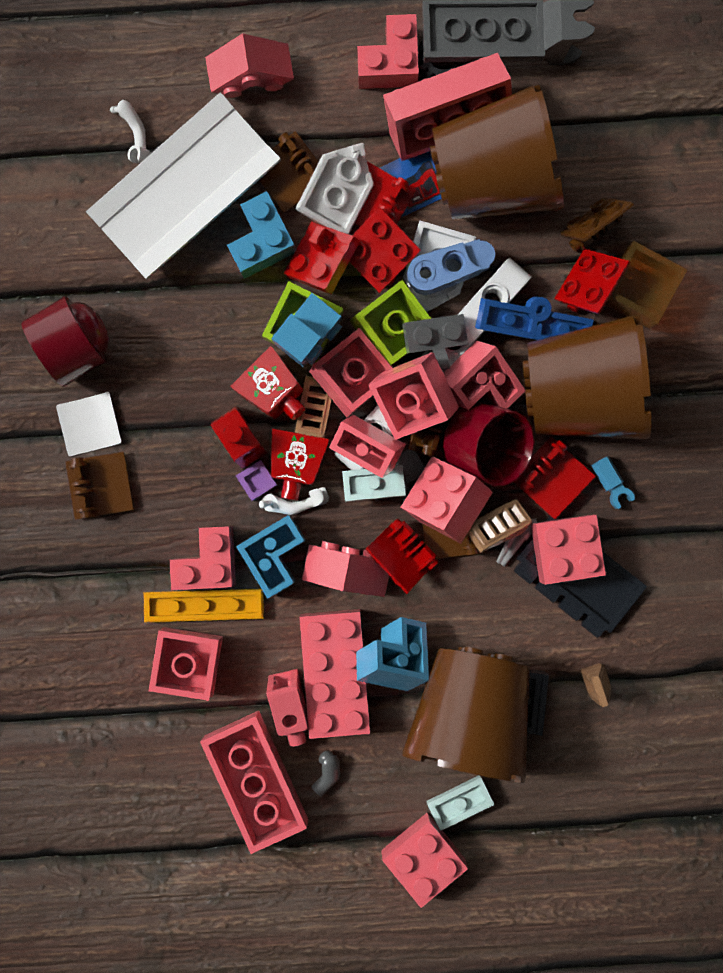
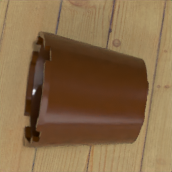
(498, 159)
(590, 382)
(473, 715)

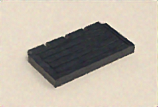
(600, 598)

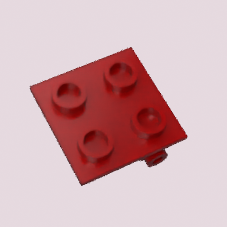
(388, 193)
(382, 250)
(591, 281)
(554, 477)
(399, 555)

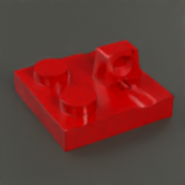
(321, 257)

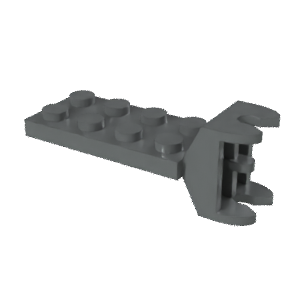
(507, 27)

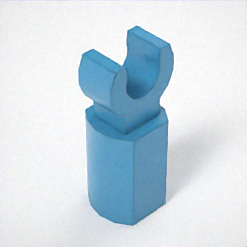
(611, 480)

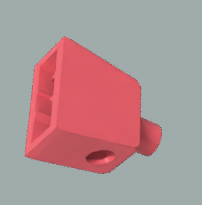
(288, 706)

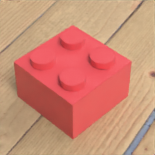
(349, 370)
(414, 396)
(446, 499)
(568, 549)
(185, 663)
(424, 860)

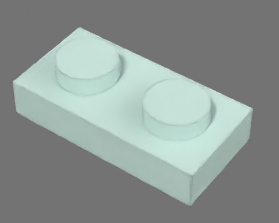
(366, 485)
(460, 802)

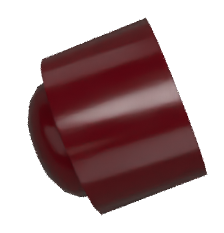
(67, 339)
(489, 443)

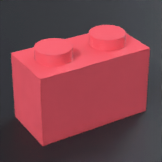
(367, 446)

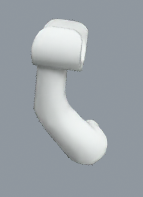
(137, 152)
(276, 504)

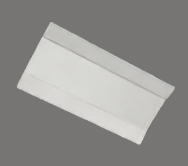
(183, 186)

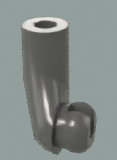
(330, 772)

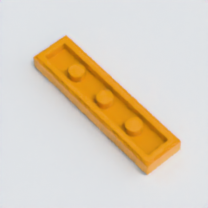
(203, 605)

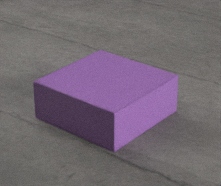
(256, 480)

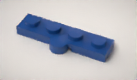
(528, 321)

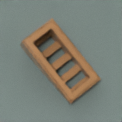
(312, 431)
(512, 515)
(597, 684)

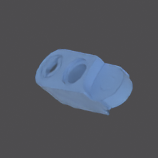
(472, 256)

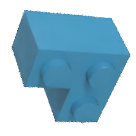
(266, 243)
(307, 330)
(264, 554)
(397, 659)

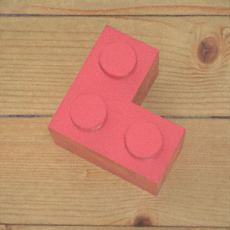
(249, 63)
(393, 63)
(484, 375)
(213, 568)
(344, 570)

